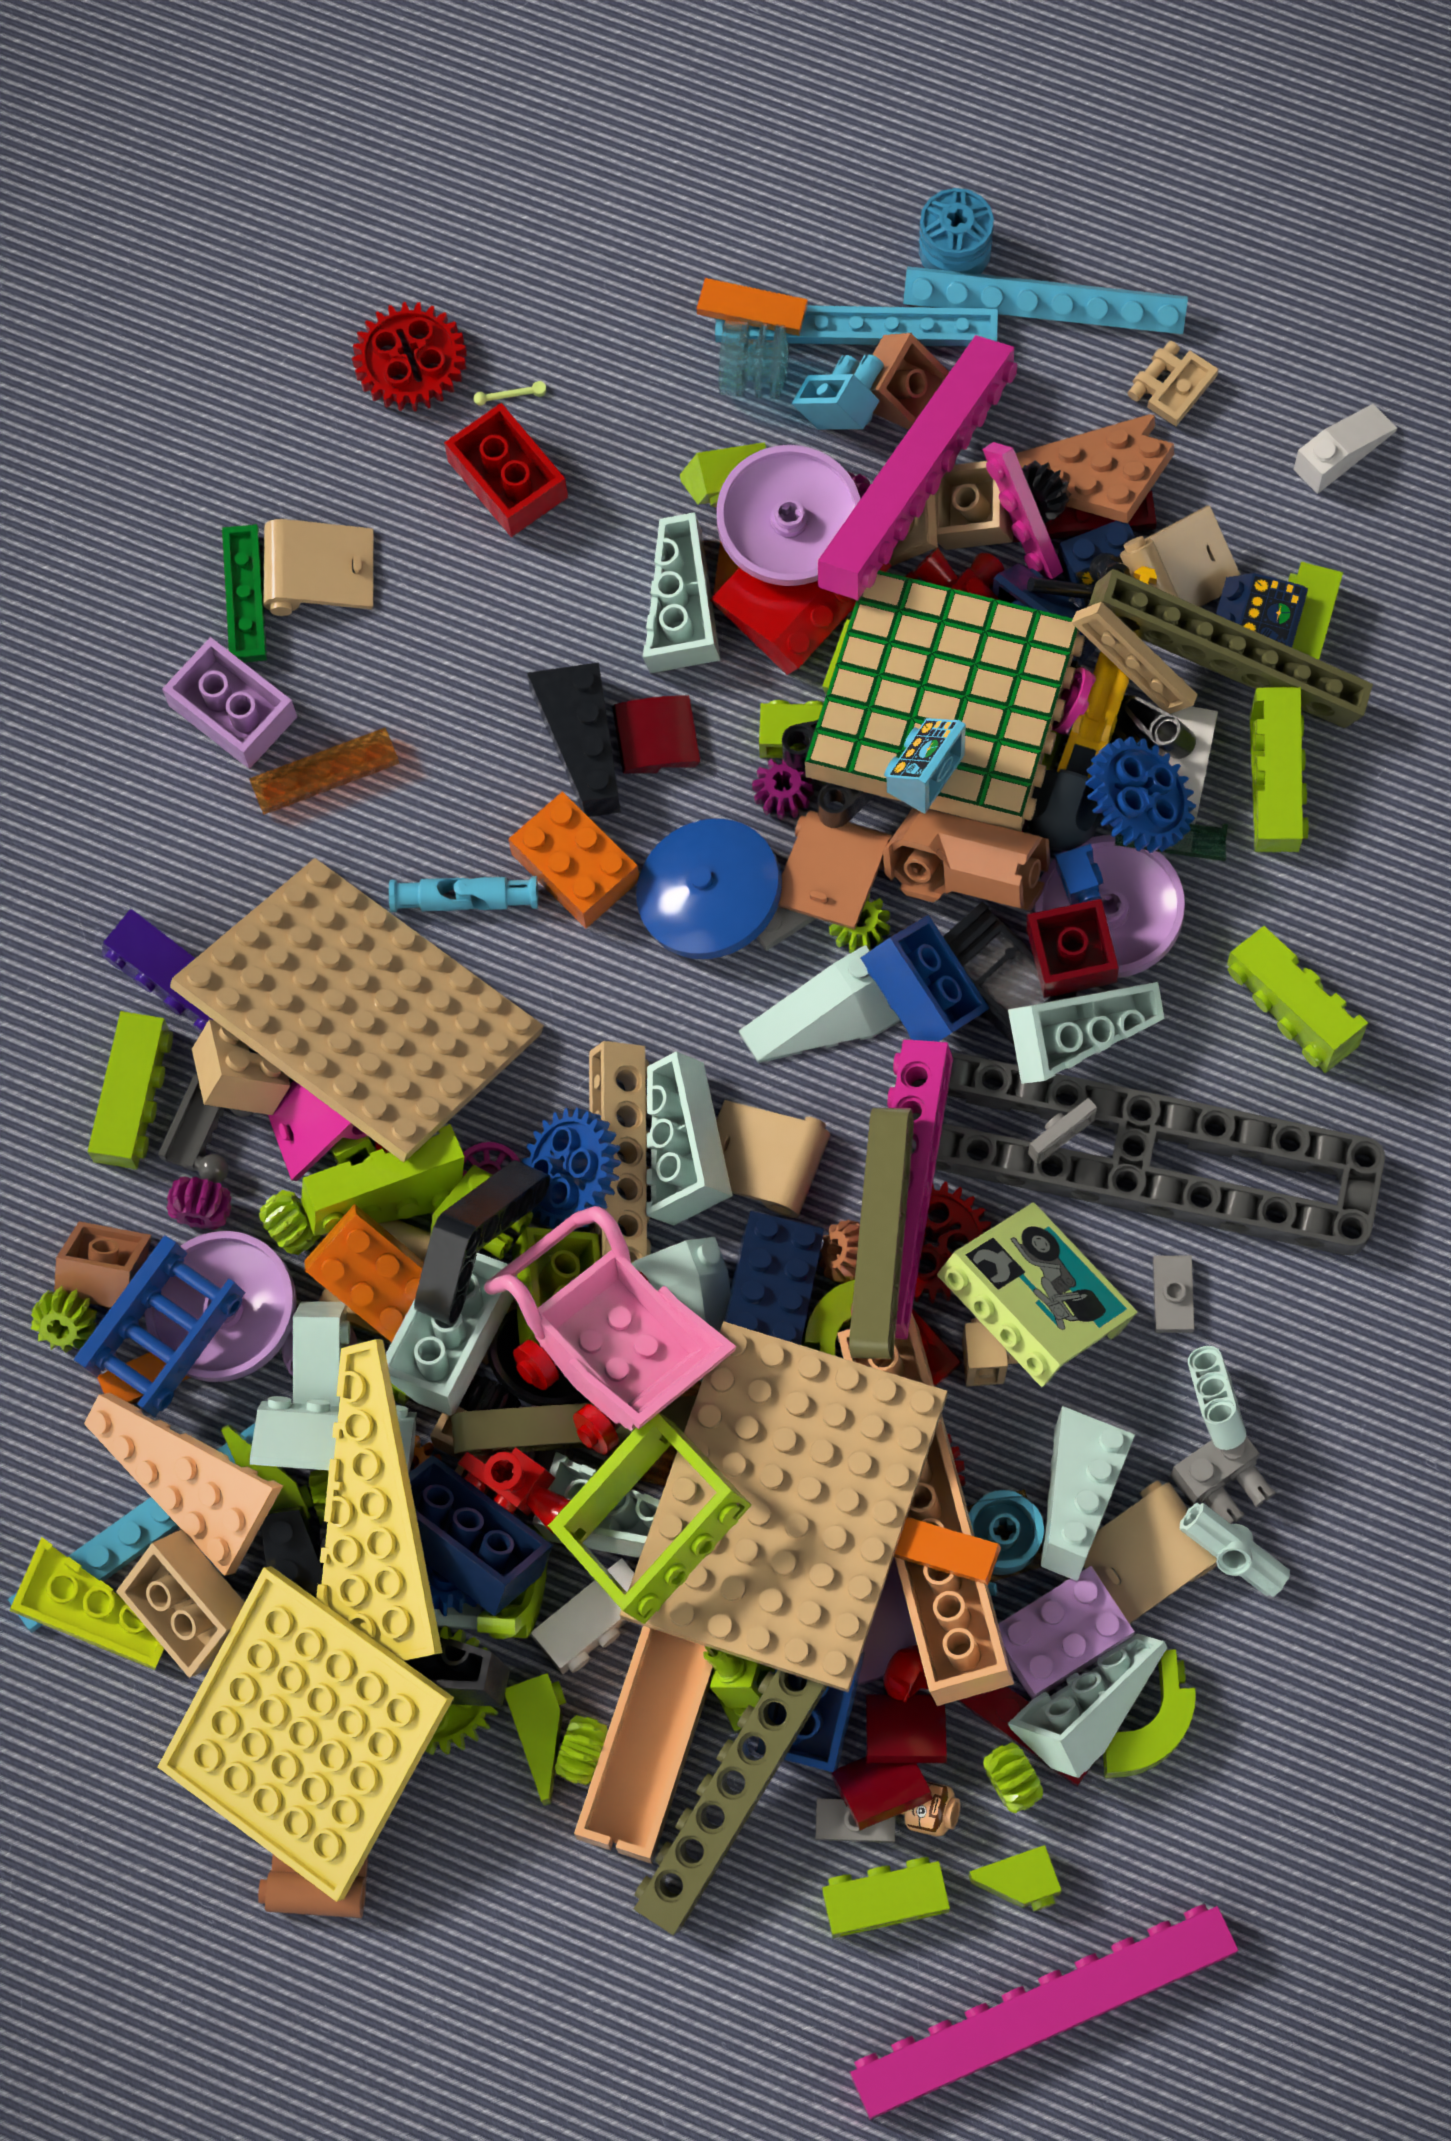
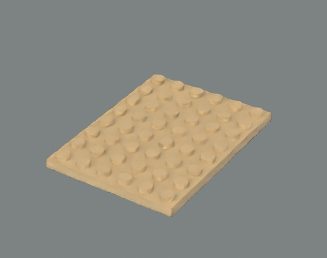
(357, 1008)
(830, 1477)

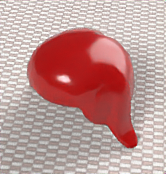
(905, 1674)

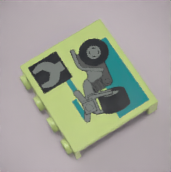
(1036, 1292)

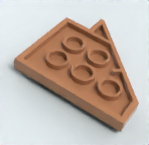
(1107, 467)

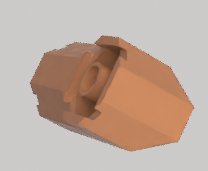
(966, 856)

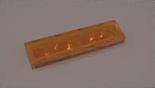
(324, 771)

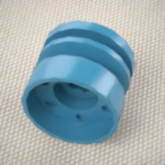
(956, 232)

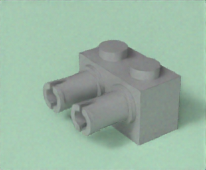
(1208, 1471)

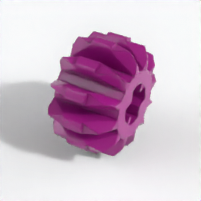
(783, 800)
(199, 1203)

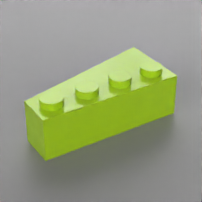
(1277, 770)
(1296, 999)
(385, 1184)

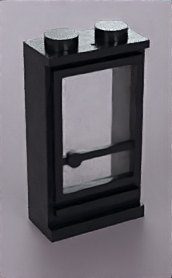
(997, 966)

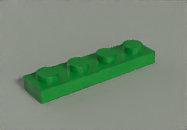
(244, 593)

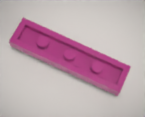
(1019, 502)

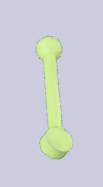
(537, 389)

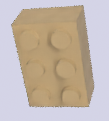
(182, 1601)

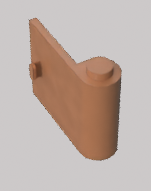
(832, 870)
(293, 1894)

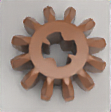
(840, 1251)

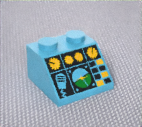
(927, 762)

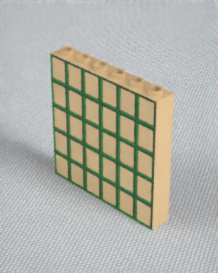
(951, 657)

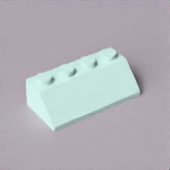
(439, 1360)
(302, 1433)

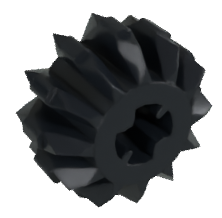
(1047, 489)
(487, 1395)

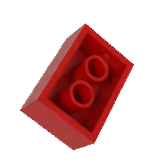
(506, 469)

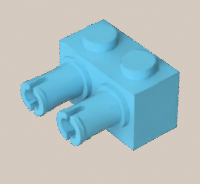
(840, 398)

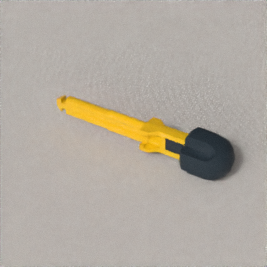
(1062, 802)

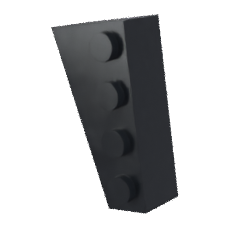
(578, 725)
(292, 1547)
(466, 1673)

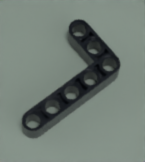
(467, 1229)

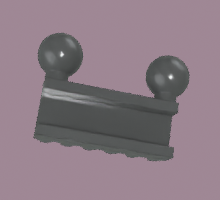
(192, 1132)

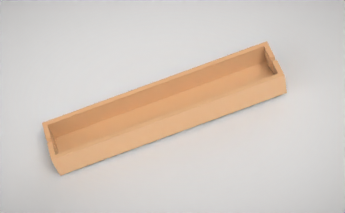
(646, 1746)

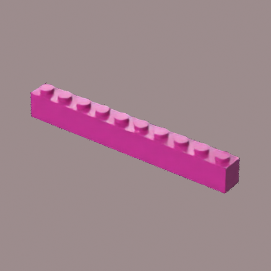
(916, 468)
(1042, 2012)

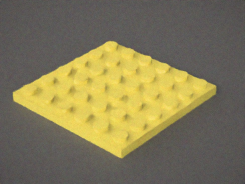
(305, 1733)

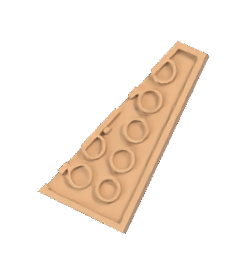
(192, 1482)

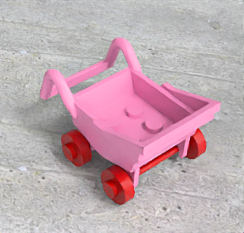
(610, 1336)

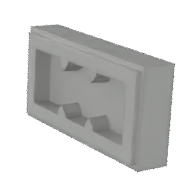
(1061, 1130)
(1173, 1294)
(836, 1823)

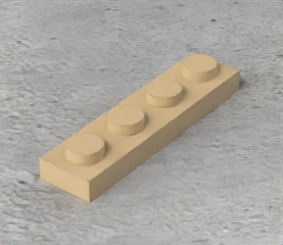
(1134, 658)

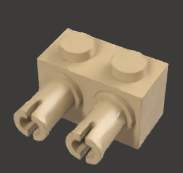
(983, 1356)

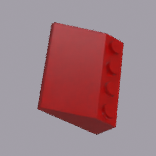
(782, 619)

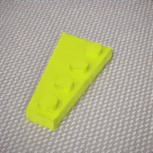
(81, 1606)

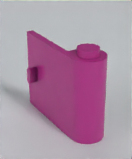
(307, 1129)

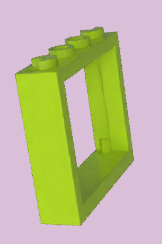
(609, 1487)

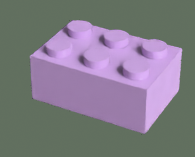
(229, 702)
(1063, 1633)

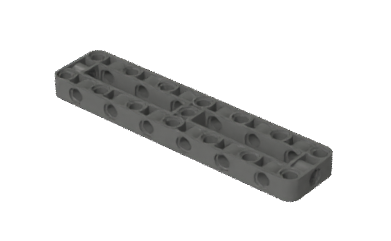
(1161, 1190)

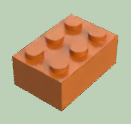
(574, 860)
(367, 1271)

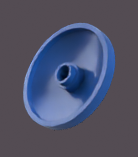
(709, 888)

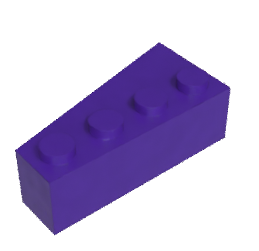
(151, 962)

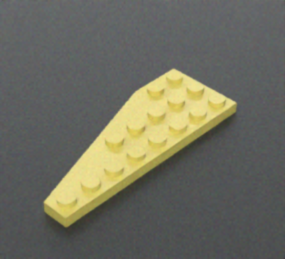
(373, 1537)

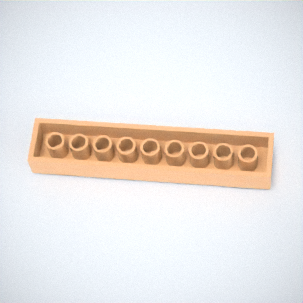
(948, 1612)

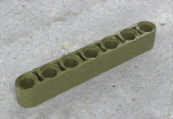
(881, 1233)
(537, 1428)

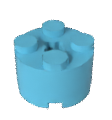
(1016, 1515)

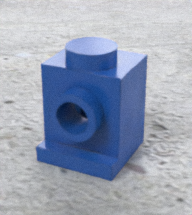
(1079, 874)

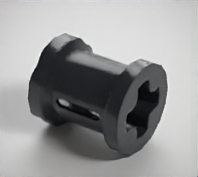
(1103, 564)

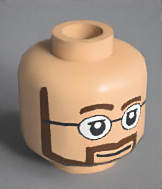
(935, 1815)

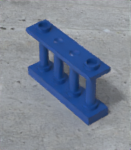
(123, 1323)

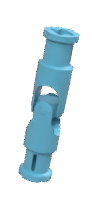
(476, 893)

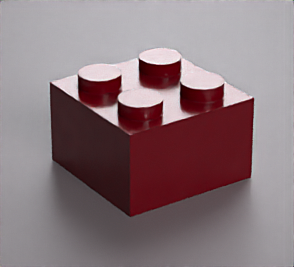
(1072, 948)

